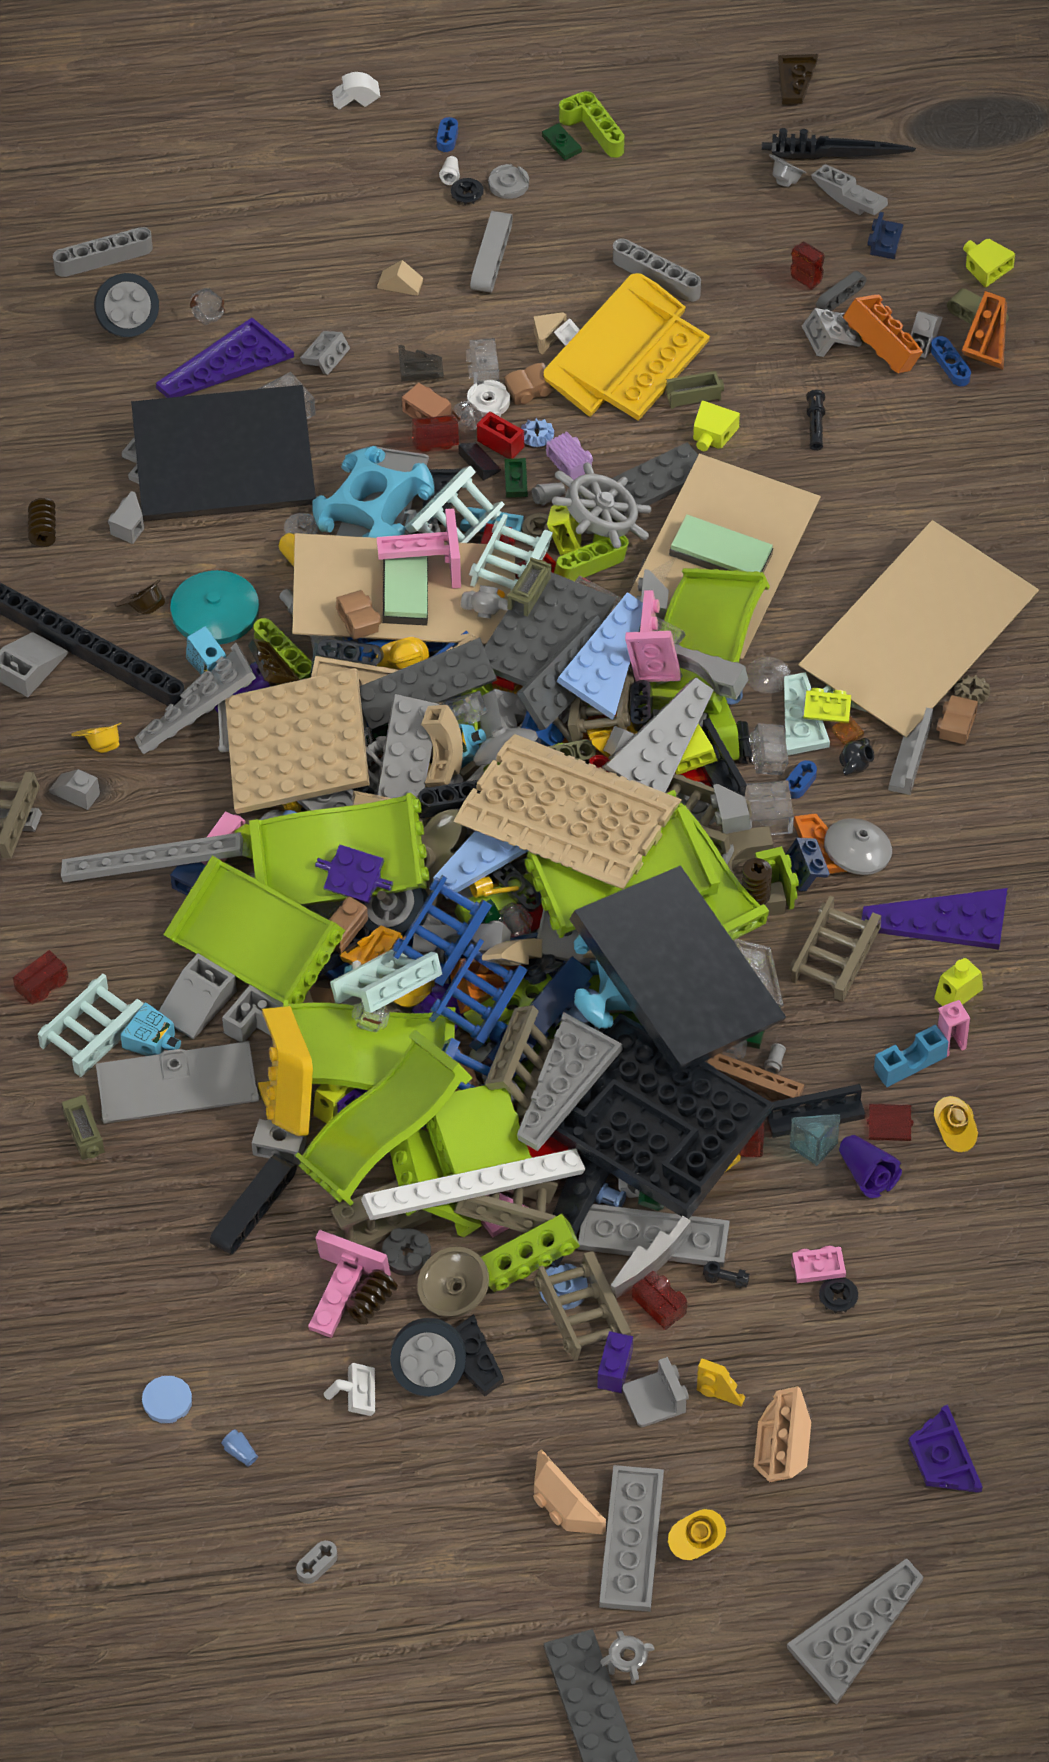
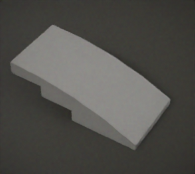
(652, 1259)

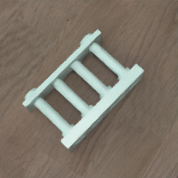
(448, 494)
(539, 544)
(386, 979)
(98, 1044)

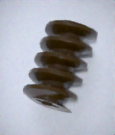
(41, 522)
(757, 879)
(369, 1294)

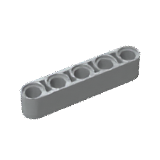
(491, 251)
(102, 252)
(658, 269)

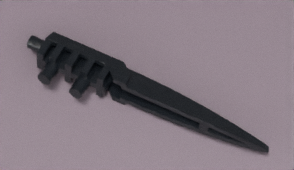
(828, 147)

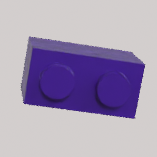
(615, 1362)

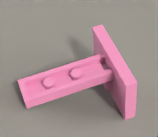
(426, 545)
(652, 651)
(352, 1262)

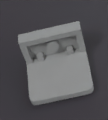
(656, 1395)

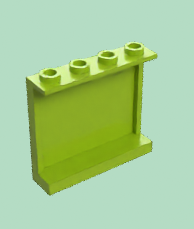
(476, 1131)
(417, 1162)

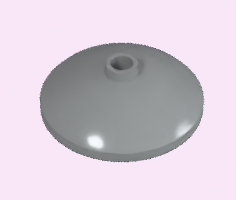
(490, 747)
(858, 846)

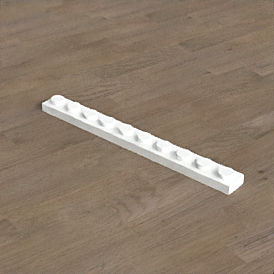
(472, 1184)

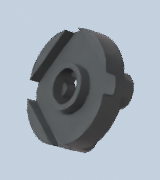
(402, 1239)

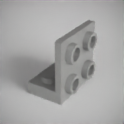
(827, 327)

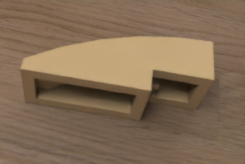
(514, 952)

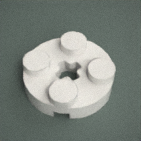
(490, 388)

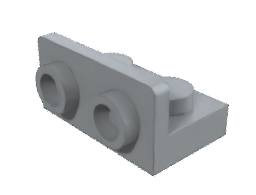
(326, 351)

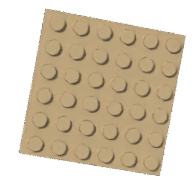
(296, 741)

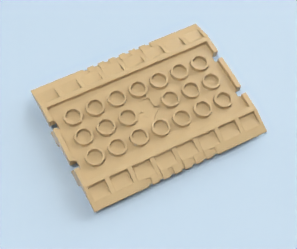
(567, 811)

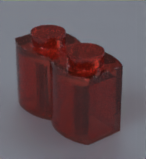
(807, 265)

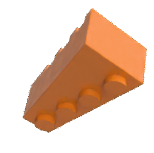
(883, 332)

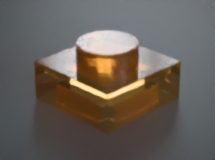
(847, 731)

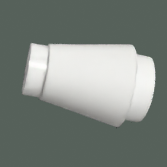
(450, 171)

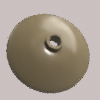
(444, 1273)

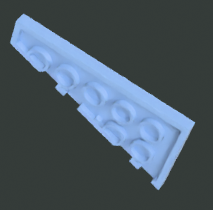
(603, 662)
(477, 859)

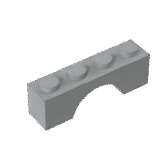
(490, 933)

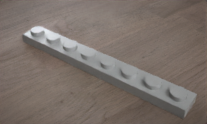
(151, 857)

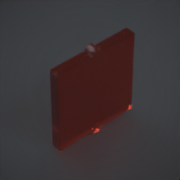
(890, 1122)

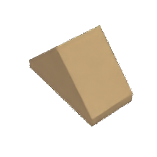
(400, 279)
(544, 329)

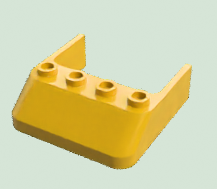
(290, 1076)

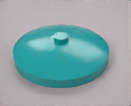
(218, 601)

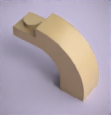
(446, 743)

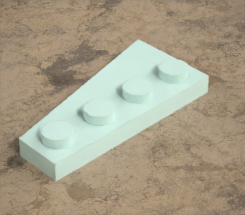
(800, 733)

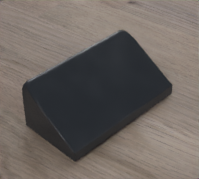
(478, 460)

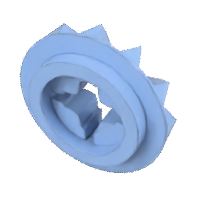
(546, 432)

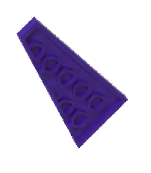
(234, 355)
(955, 919)

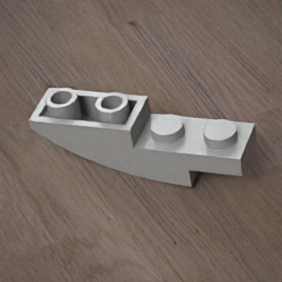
(844, 190)

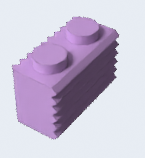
(568, 455)

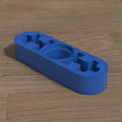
(950, 353)

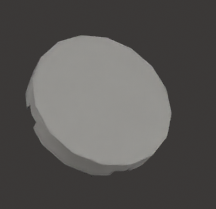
(508, 181)

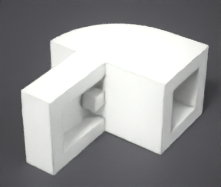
(358, 87)

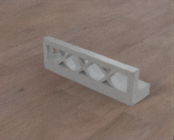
(910, 756)

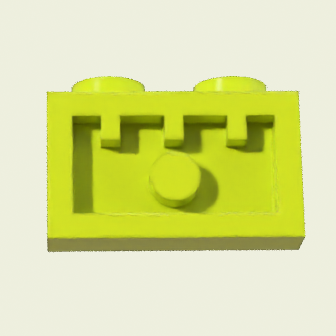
(827, 706)

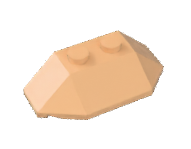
(783, 1436)
(564, 1500)

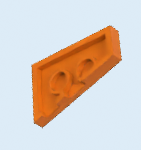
(813, 827)

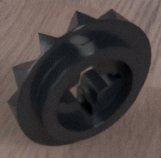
(465, 185)
(836, 1286)

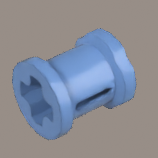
(611, 1196)

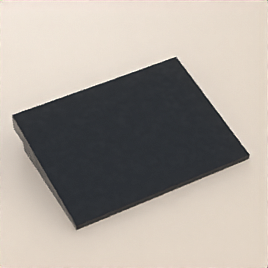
(223, 453)
(677, 968)
(661, 1127)

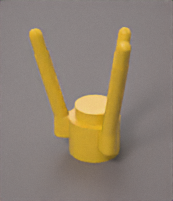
(485, 887)

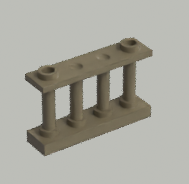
(580, 712)
(702, 792)
(19, 811)
(849, 965)
(509, 1054)
(509, 1214)
(361, 1230)
(598, 1289)

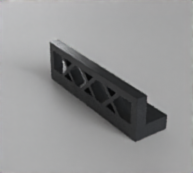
(724, 769)
(848, 1107)

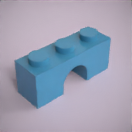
(926, 1050)

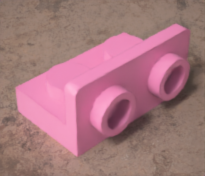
(818, 1264)

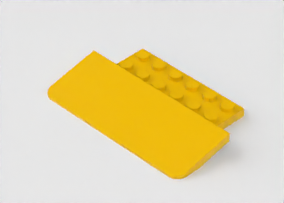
(627, 350)

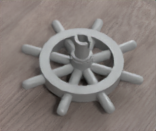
(601, 505)

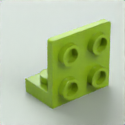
(781, 872)

